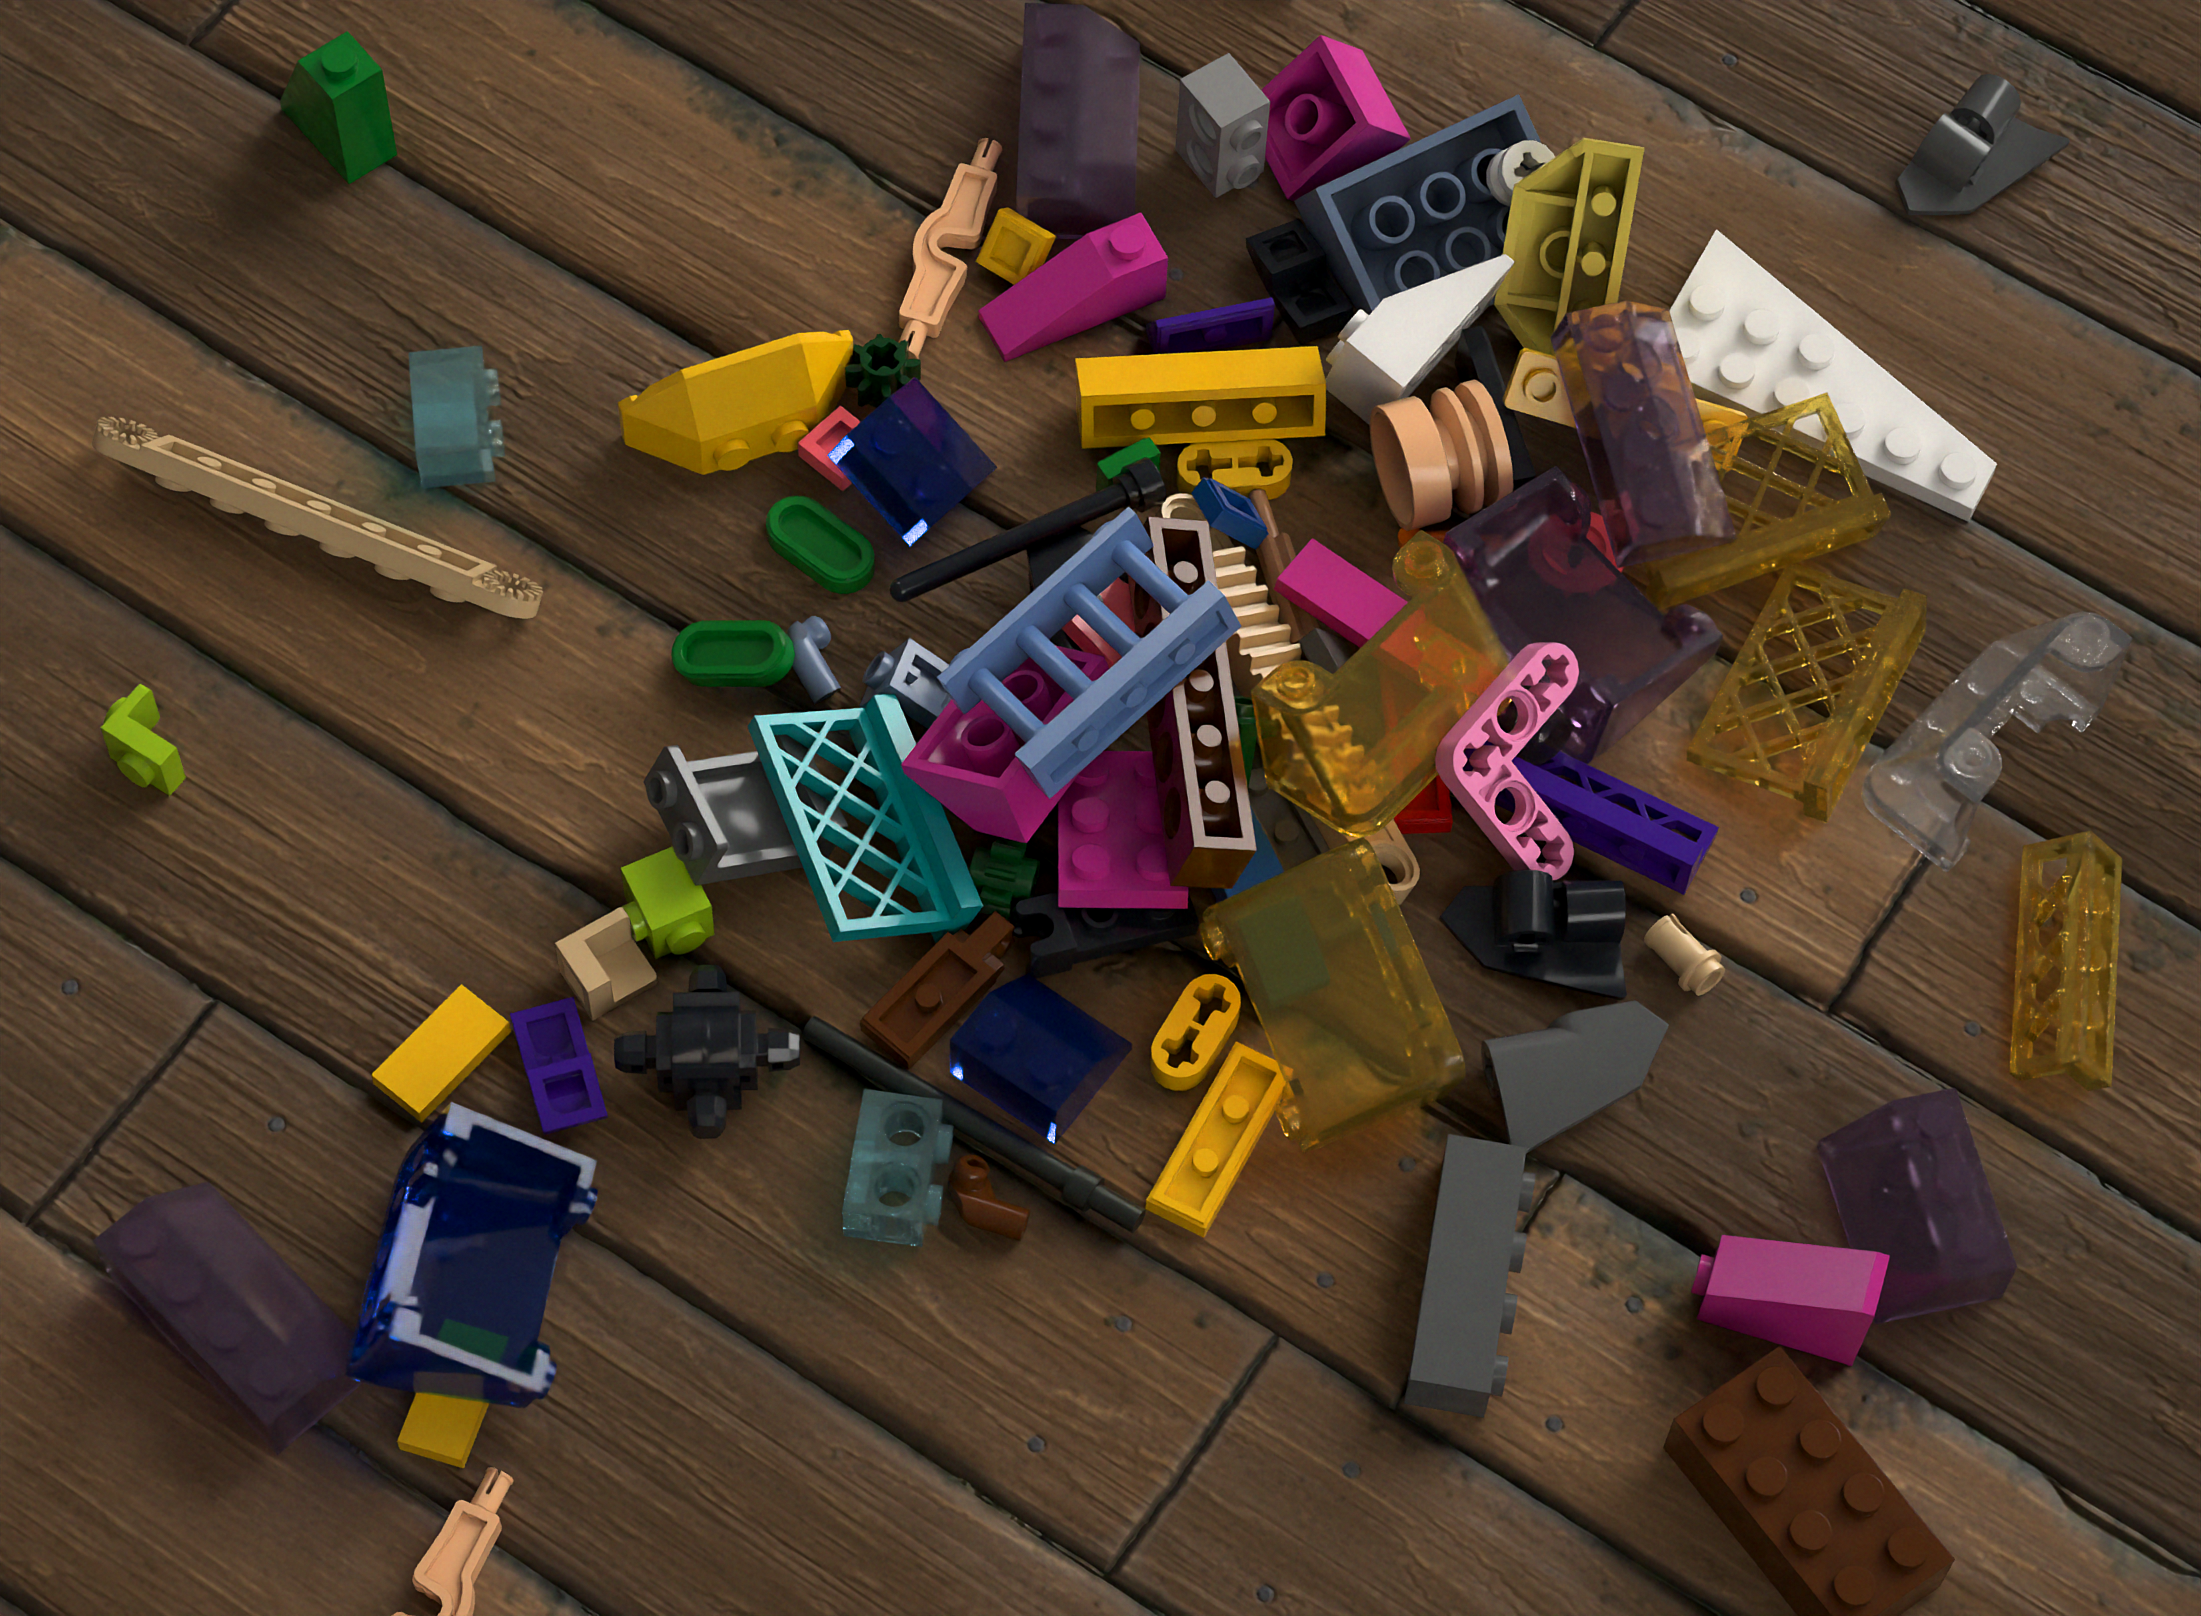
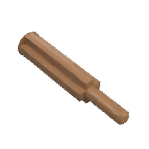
(1274, 556)

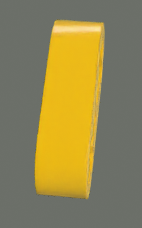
(1236, 466)
(1184, 1025)

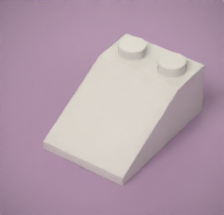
(1407, 335)

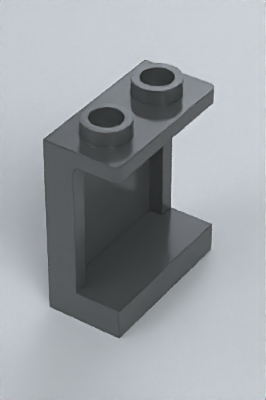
(727, 815)

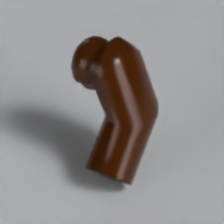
(978, 1202)

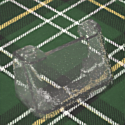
(1944, 761)

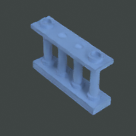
(1126, 690)

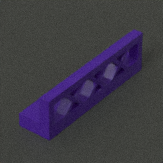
(1612, 830)

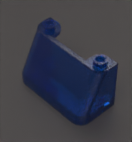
(469, 1262)

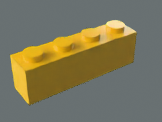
(1200, 397)

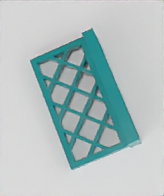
(907, 815)

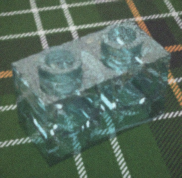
(886, 1167)

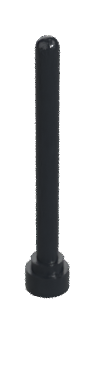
(1137, 487)

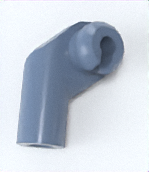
(808, 661)

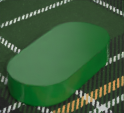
(820, 544)
(733, 653)

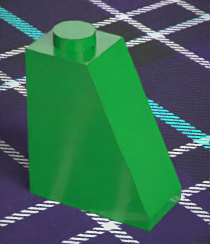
(342, 107)

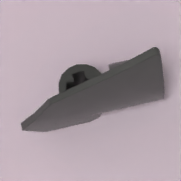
(1974, 152)
(1570, 1069)

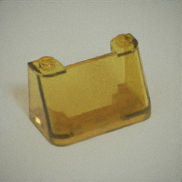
(1369, 734)
(1337, 994)

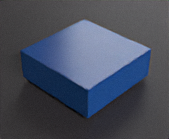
(1230, 512)

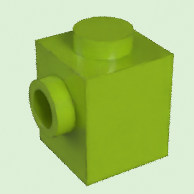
(666, 904)

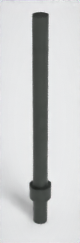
(1078, 1186)

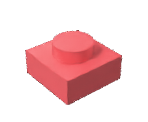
(821, 442)

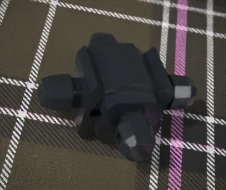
(707, 1051)

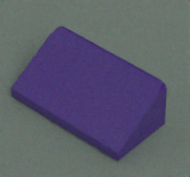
(1213, 328)

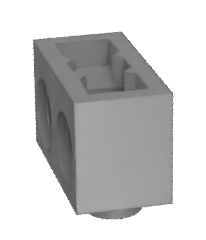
(1222, 125)

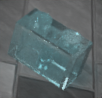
(453, 416)

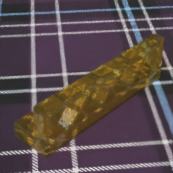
(2087, 962)

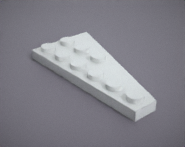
(1764, 349)

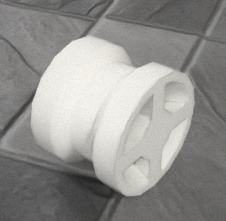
(1506, 170)

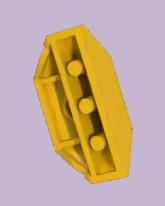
(740, 403)

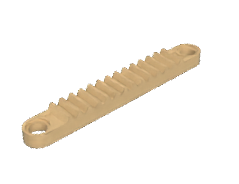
(1262, 647)

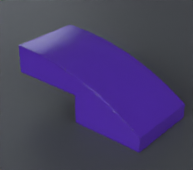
(558, 1066)

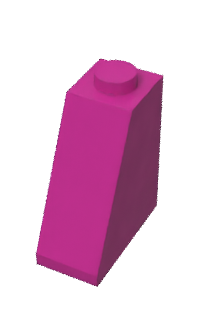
(1792, 1293)

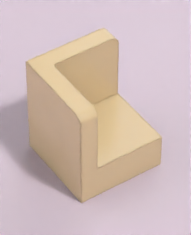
(604, 964)

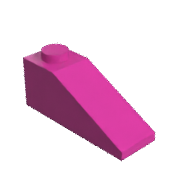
(1079, 288)

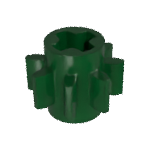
(880, 370)
(1003, 876)

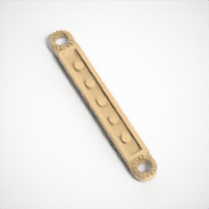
(298, 511)

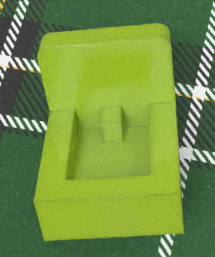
(136, 749)

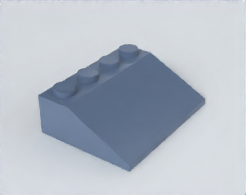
(1417, 208)

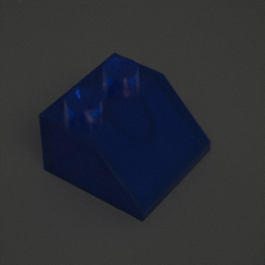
(911, 460)
(1035, 1055)

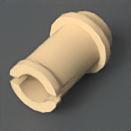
(1695, 966)

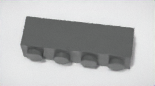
(1467, 1276)

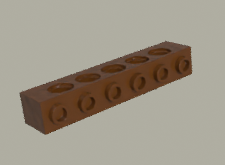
(1195, 731)

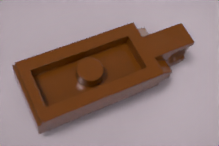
(938, 990)

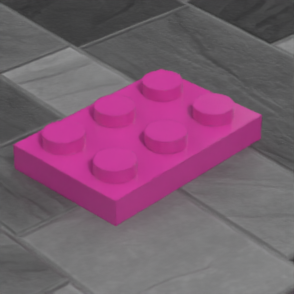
(1114, 837)

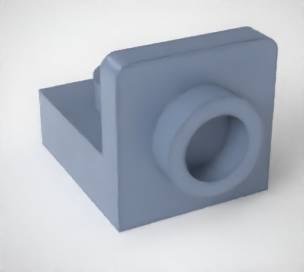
(912, 676)

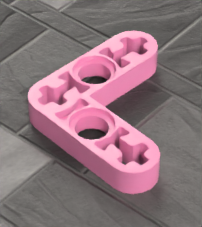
(1494, 765)

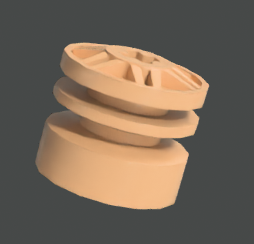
(1440, 454)

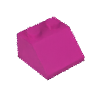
(1327, 117)

